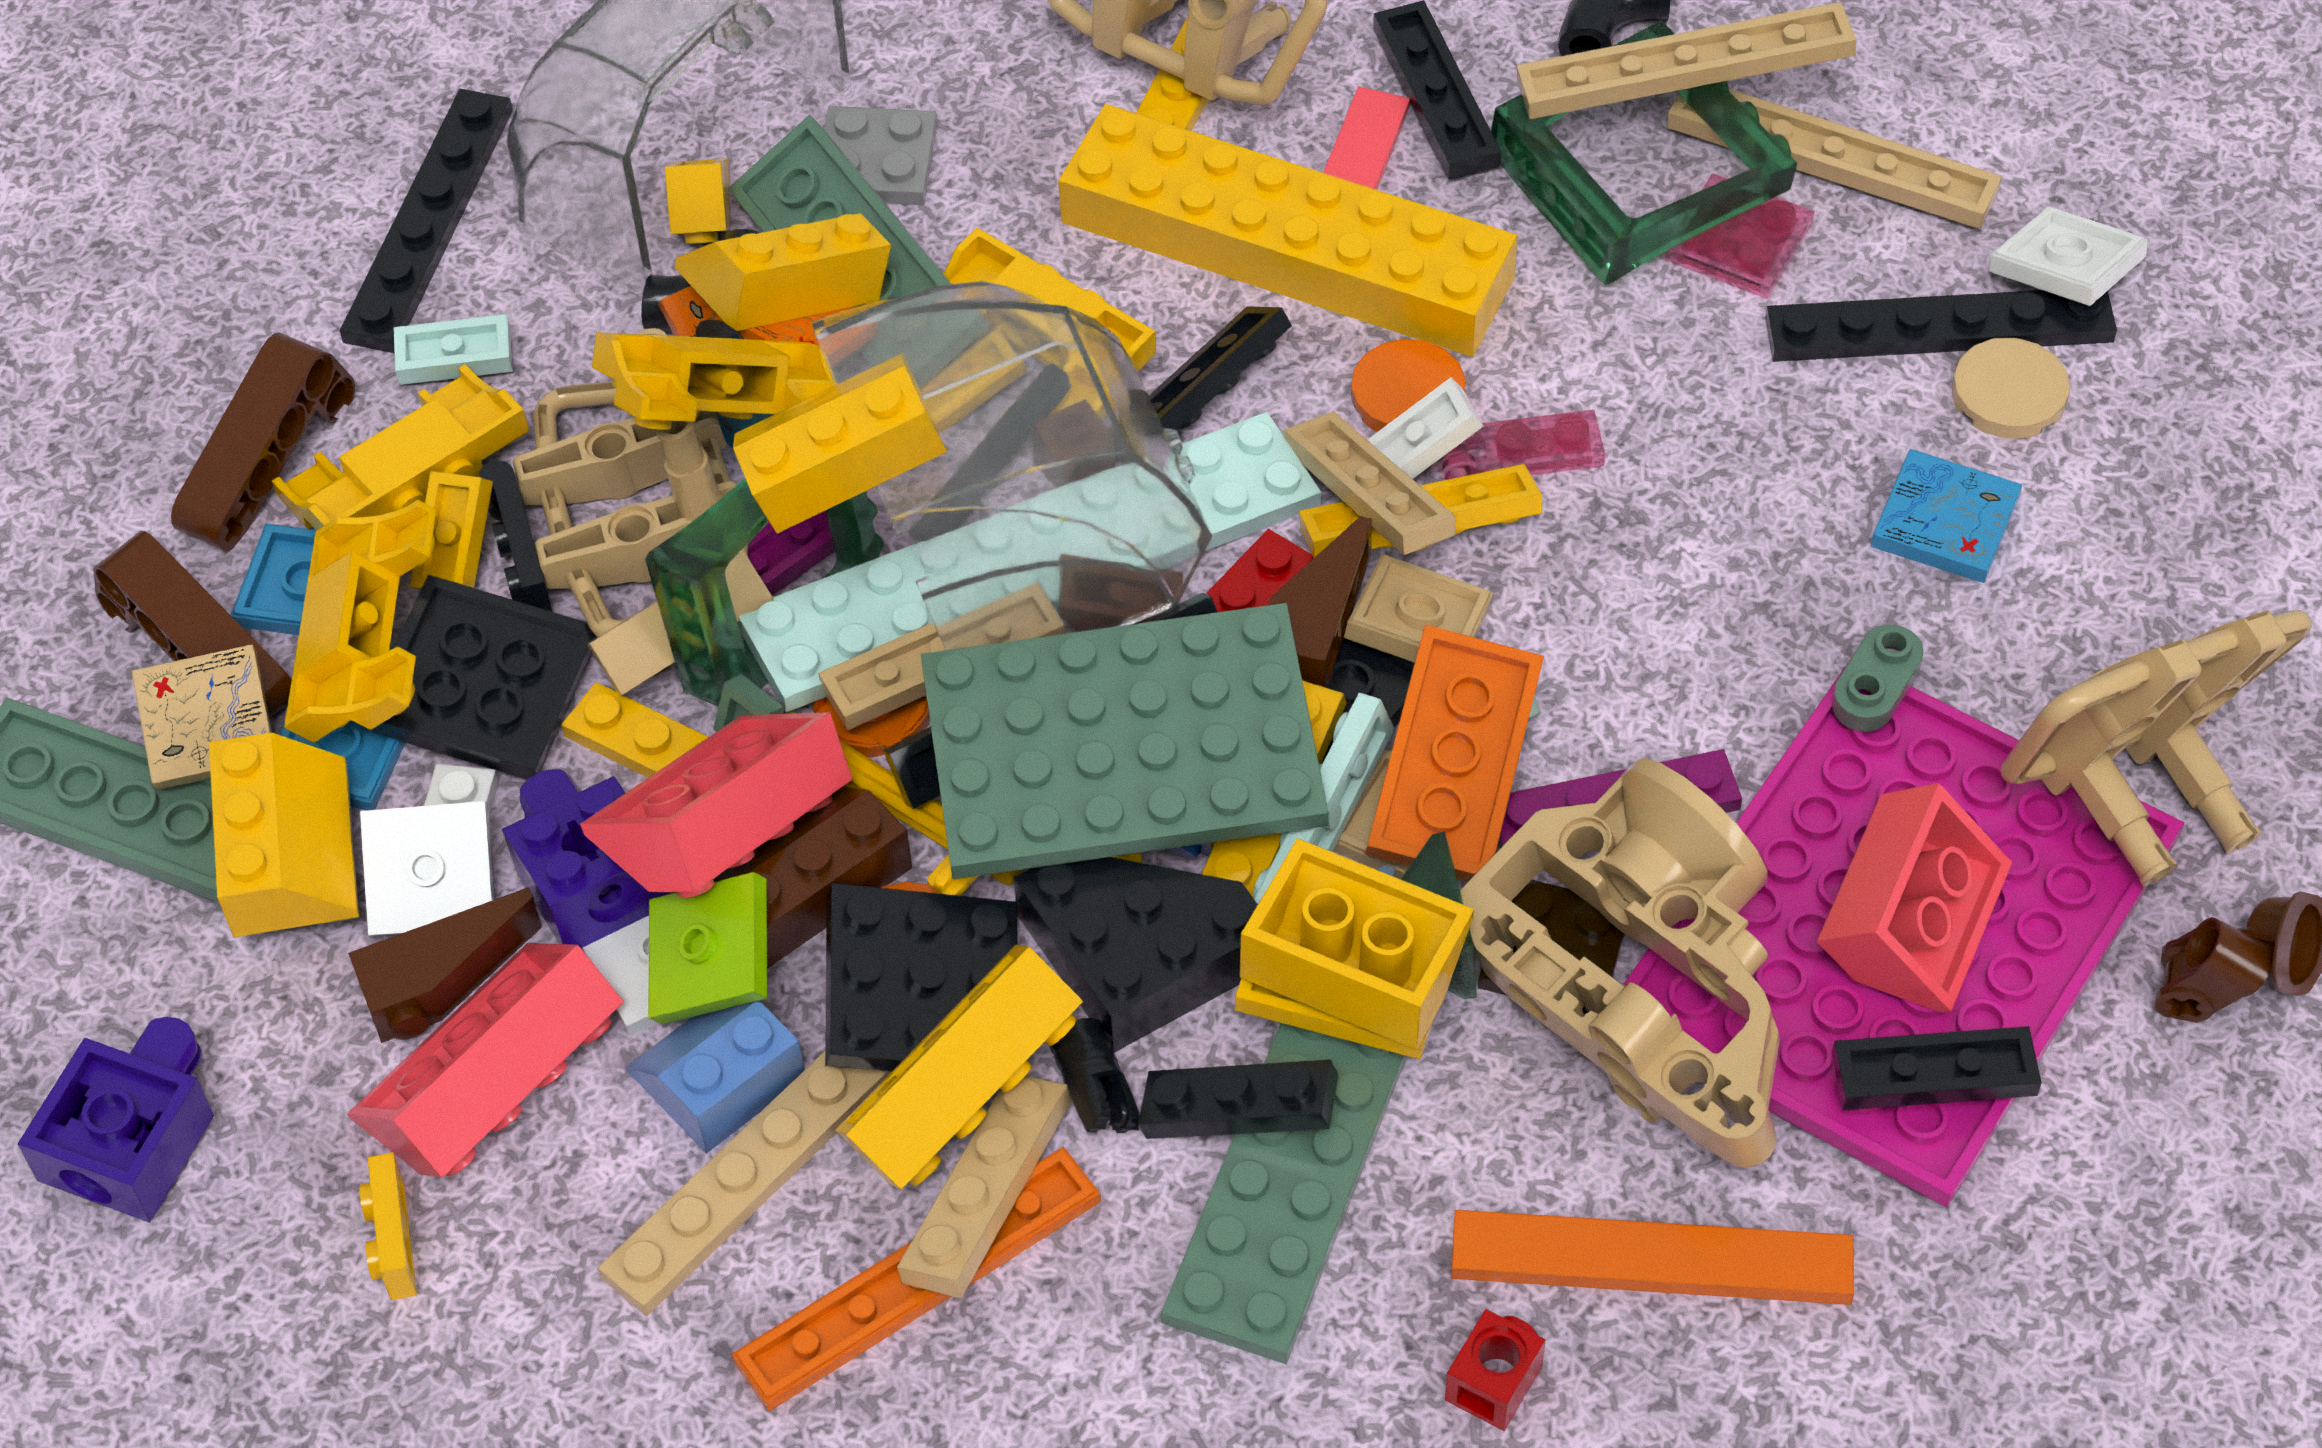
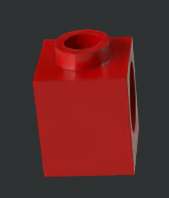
(1488, 1393)

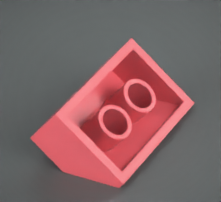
(1916, 898)

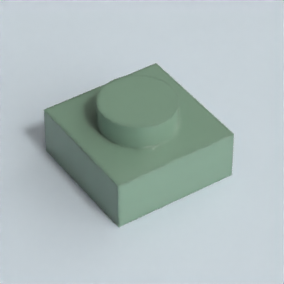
(743, 698)

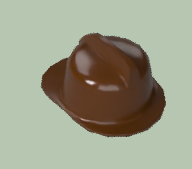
(2295, 935)

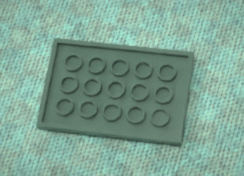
(1122, 740)

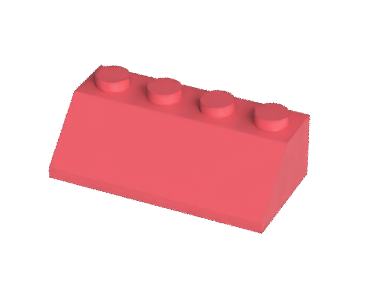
(722, 801)
(488, 1058)

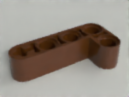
(257, 437)
(160, 596)

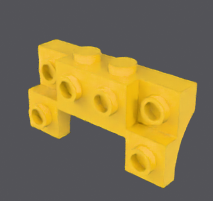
(990, 260)
(679, 376)
(393, 468)
(348, 620)

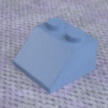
(720, 1070)

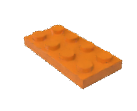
(1455, 750)

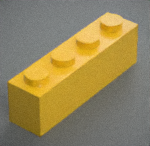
(960, 1066)

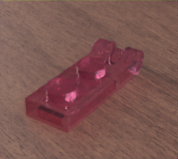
(1539, 442)

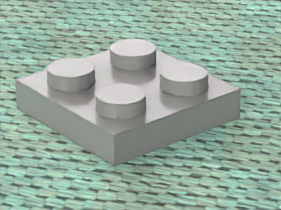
(887, 148)

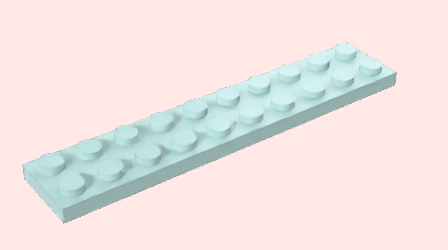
(1241, 483)

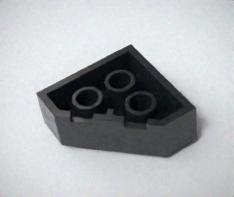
(1136, 938)

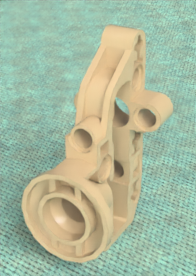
(1660, 861)

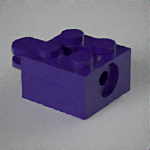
(570, 878)
(97, 1104)

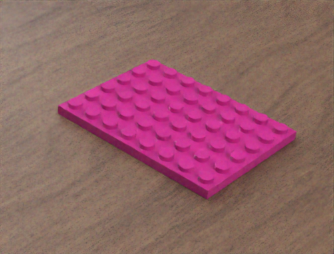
(2037, 954)

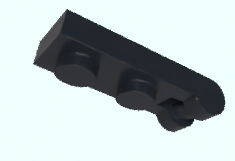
(514, 536)

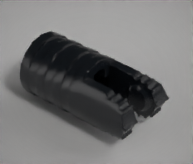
(1095, 1078)

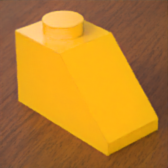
(698, 198)

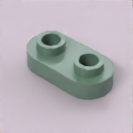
(1879, 672)

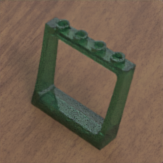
(1595, 224)
(694, 592)

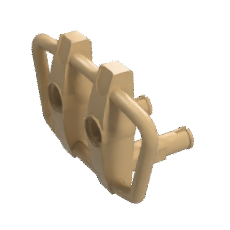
(1215, 42)
(615, 464)
(2153, 710)

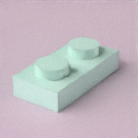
(439, 348)

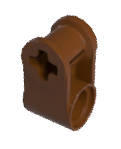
(2210, 970)

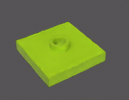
(708, 949)

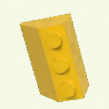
(789, 271)
(838, 444)
(281, 834)
(1355, 943)

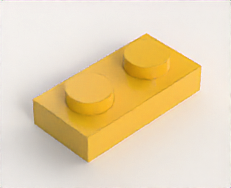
(458, 527)
(386, 1205)

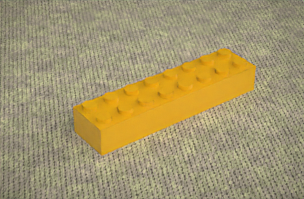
(1289, 229)

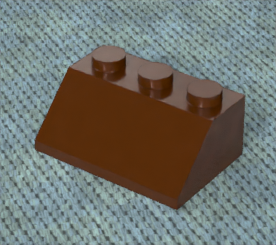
(842, 843)

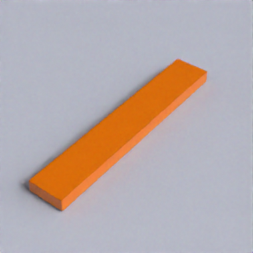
(1653, 1257)
(879, 1304)

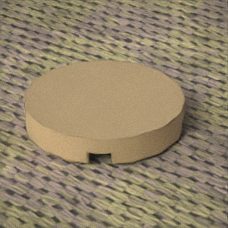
(2010, 387)

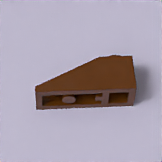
(1323, 599)
(435, 967)

